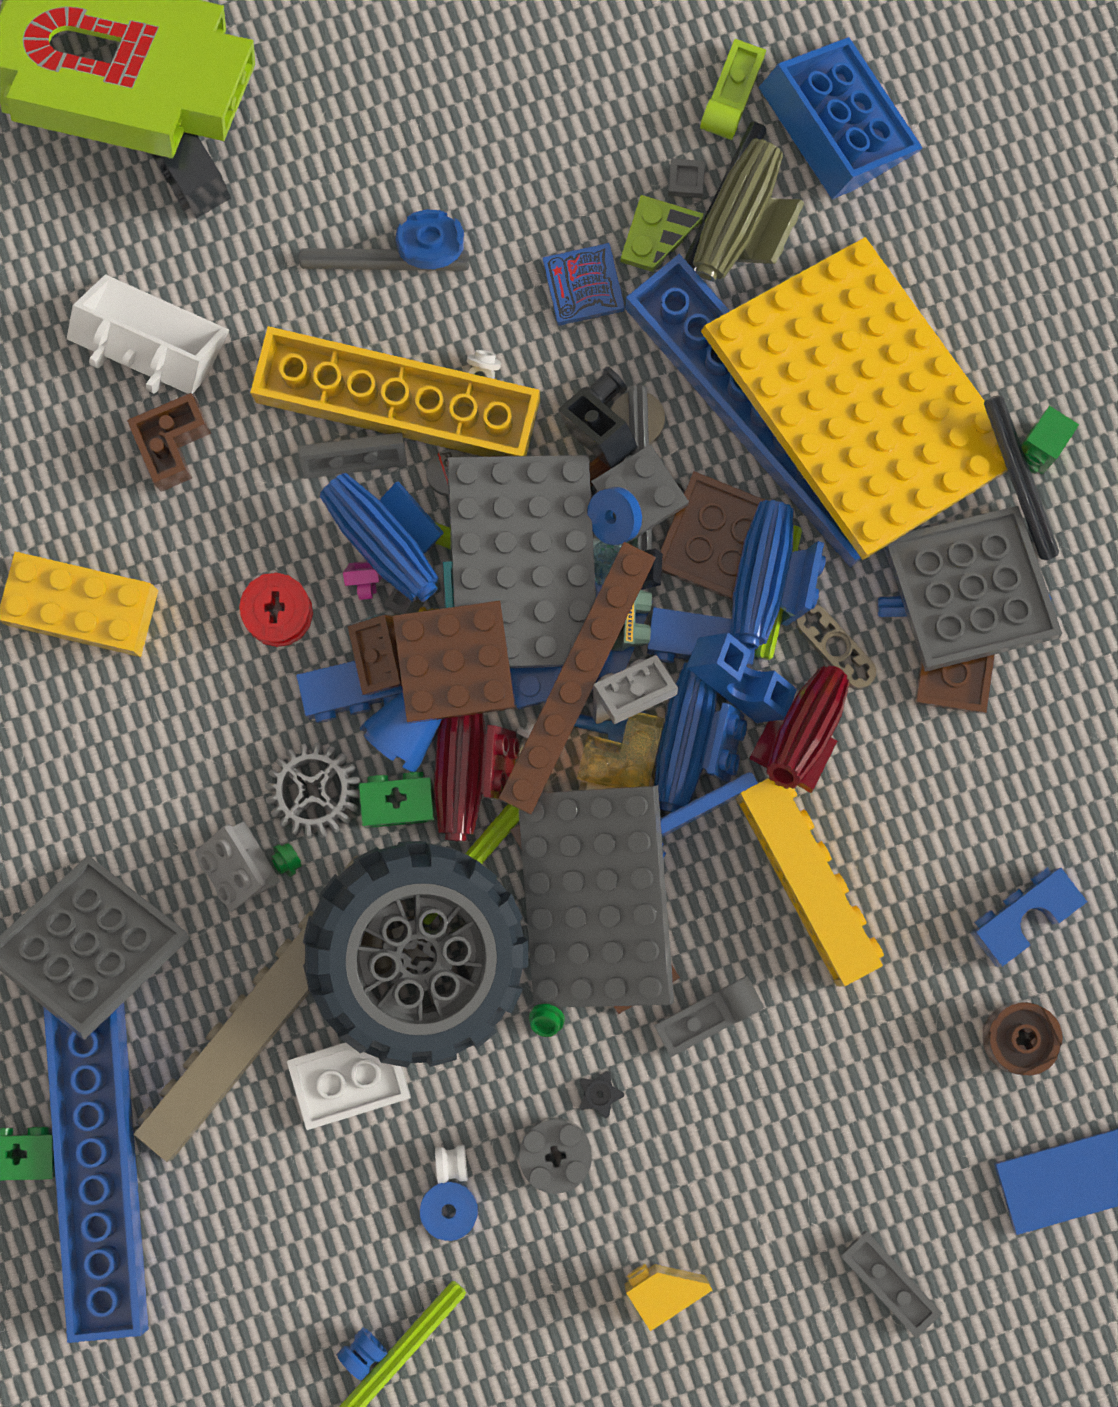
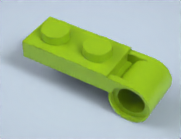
(733, 89)

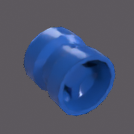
(361, 1353)

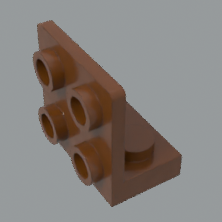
(376, 654)

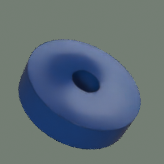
(627, 514)
(449, 1227)

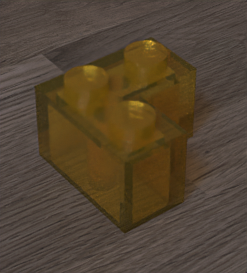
(626, 762)

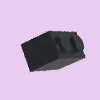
(598, 428)

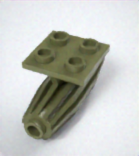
(744, 217)

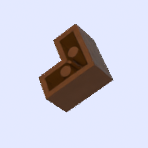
(163, 432)

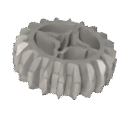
(324, 778)

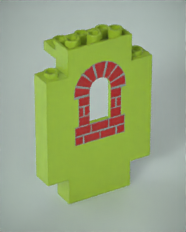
(165, 79)

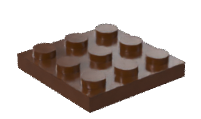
(709, 535)
(454, 662)

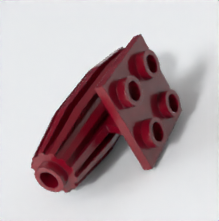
(802, 743)
(468, 766)

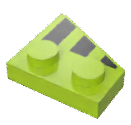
(657, 232)

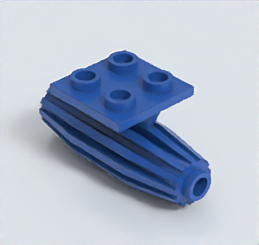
(387, 533)
(773, 575)
(695, 740)

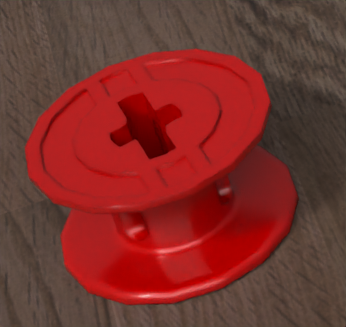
(261, 596)

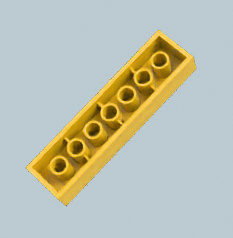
(394, 395)

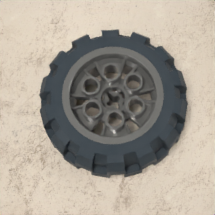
(368, 900)

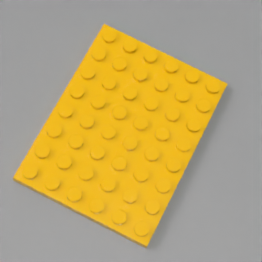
(860, 396)

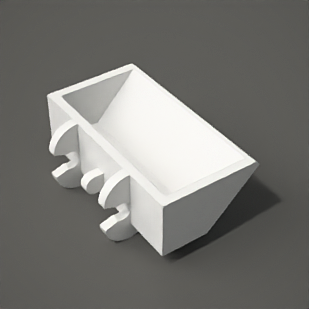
(145, 335)

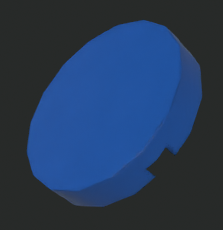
(430, 239)

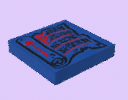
(583, 284)

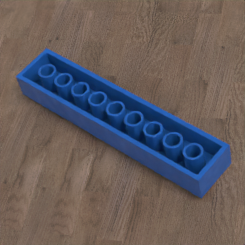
(672, 312)
(96, 1180)

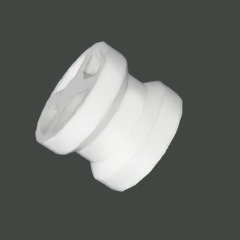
(451, 1164)

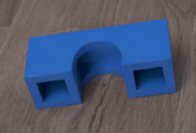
(722, 665)
(1001, 932)

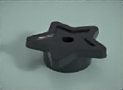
(602, 1104)

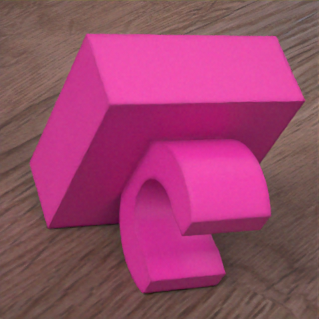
(364, 577)

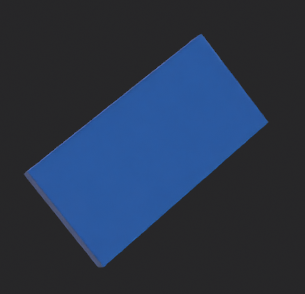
(1061, 1182)

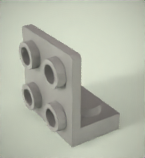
(632, 690)

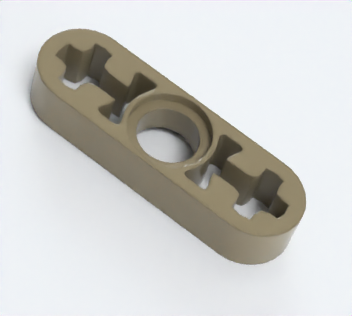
(860, 659)

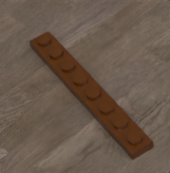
(577, 678)

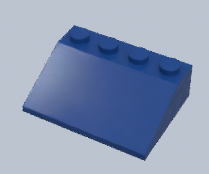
(839, 116)

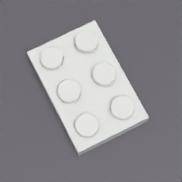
(344, 1084)

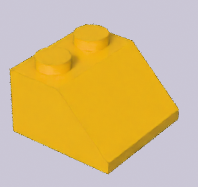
(663, 1292)

